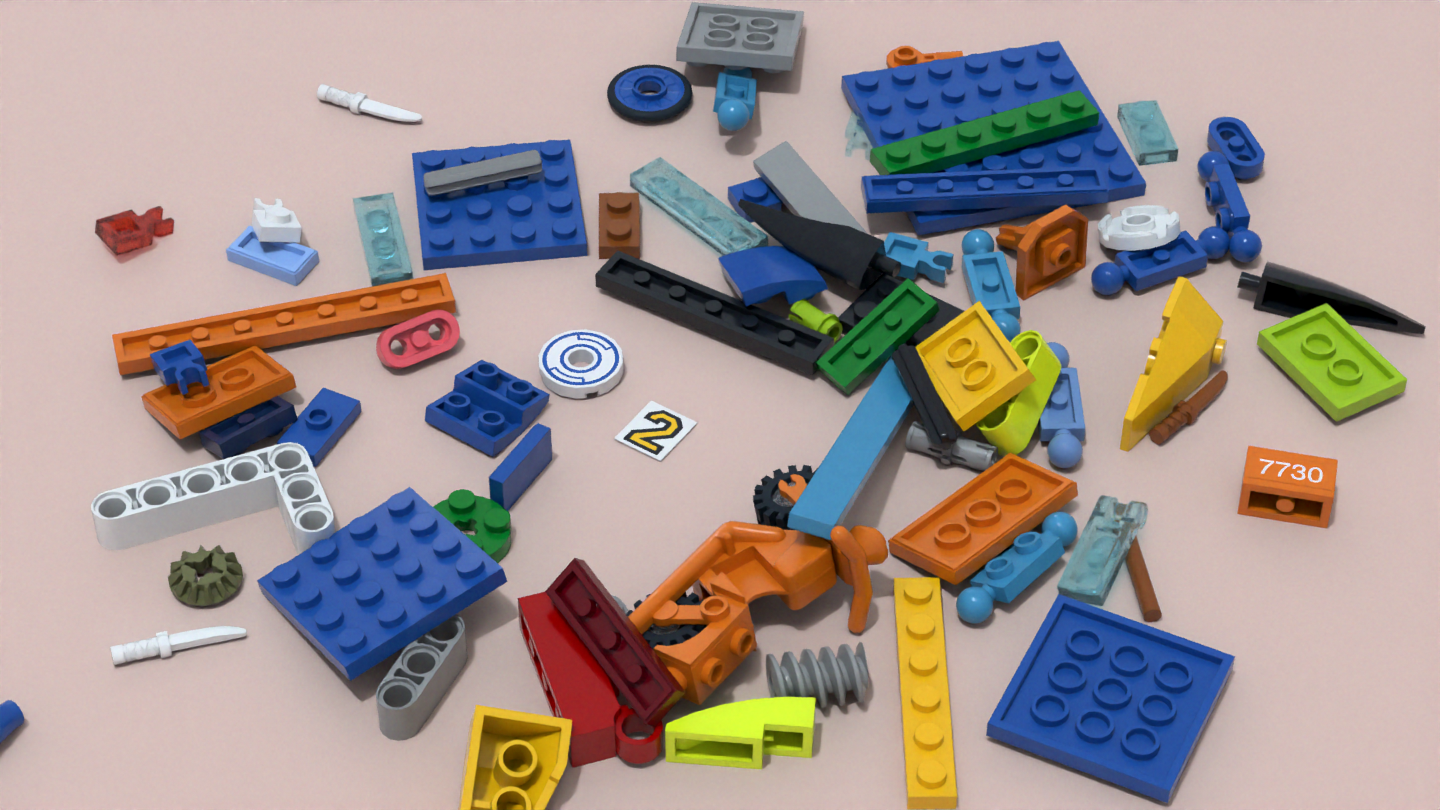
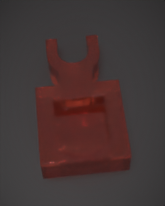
(130, 232)

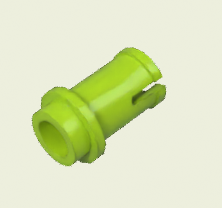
(816, 319)

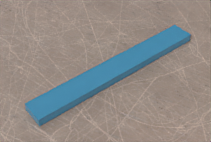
(853, 456)

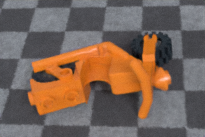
(712, 629)

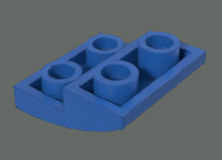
(771, 270)
(487, 407)

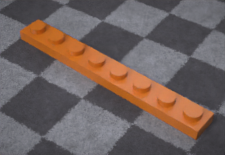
(289, 321)

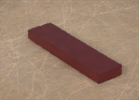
(615, 642)

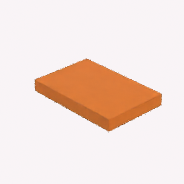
(234, 387)

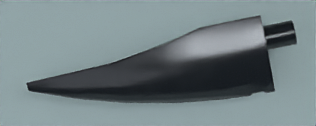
(833, 248)
(1293, 292)

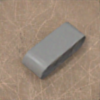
(421, 679)

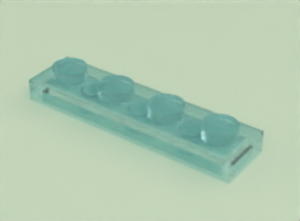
(696, 208)

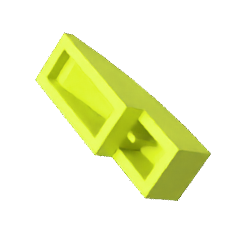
(743, 732)

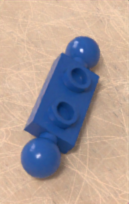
(1229, 206)
(1160, 263)

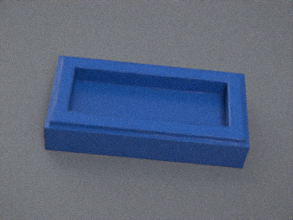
(521, 466)

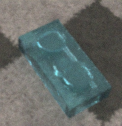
(1147, 132)

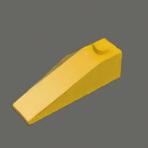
(1176, 361)
(513, 759)

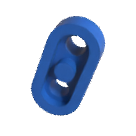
(1239, 146)

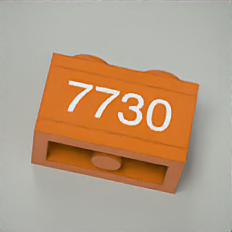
(1287, 487)

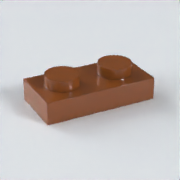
(619, 224)

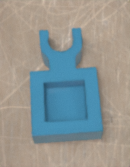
(916, 257)

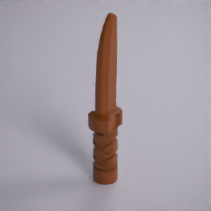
(1188, 411)

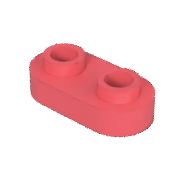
(416, 339)

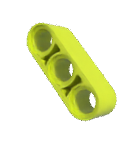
(1015, 420)

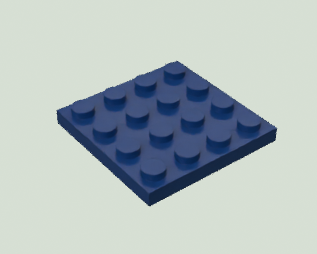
(501, 220)
(381, 582)
(1111, 697)

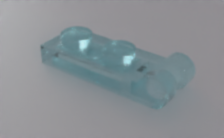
(1102, 550)

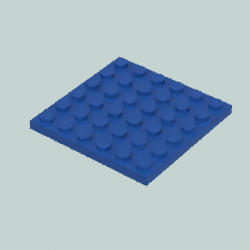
(960, 89)

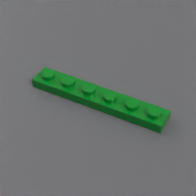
(986, 136)

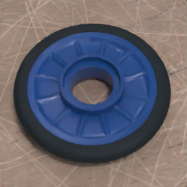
(672, 96)

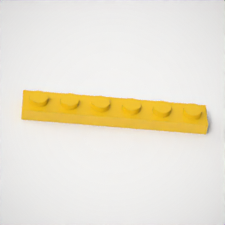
(924, 694)

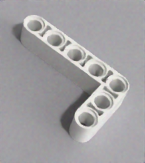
(217, 493)

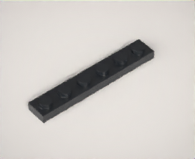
(714, 312)

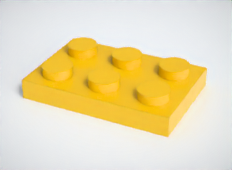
(973, 366)

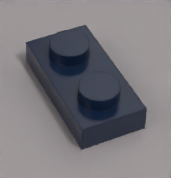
(240, 431)

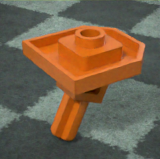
(1046, 249)

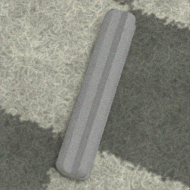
(482, 172)

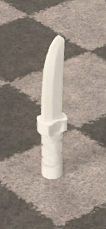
(360, 103)
(164, 644)

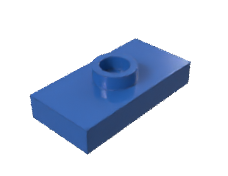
(322, 423)

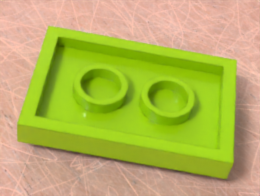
(1331, 362)

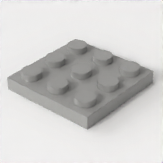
(740, 37)

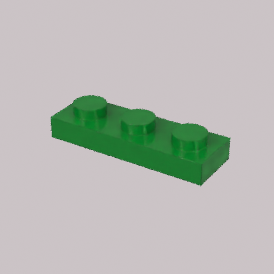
(877, 336)

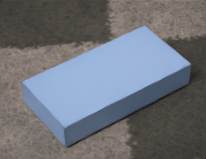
(276, 259)

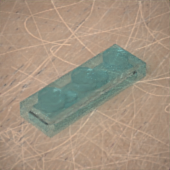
(382, 239)

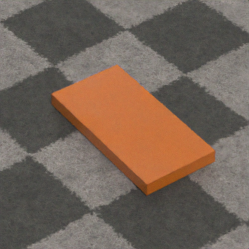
(982, 518)

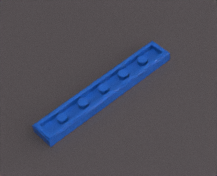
(984, 189)

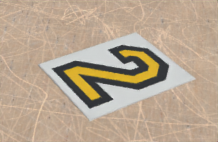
(655, 430)

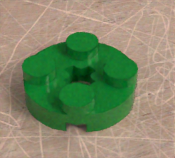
(484, 517)

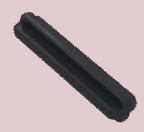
(924, 397)

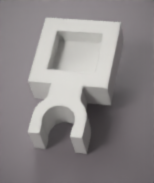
(275, 223)

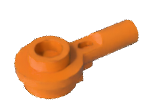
(908, 56)

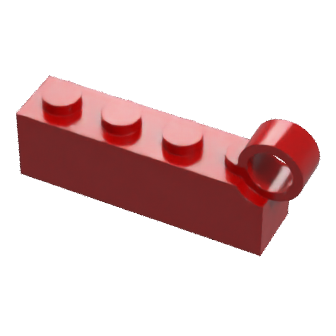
(581, 689)

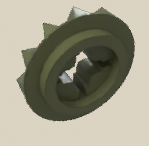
(213, 586)

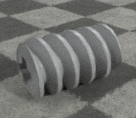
(819, 677)

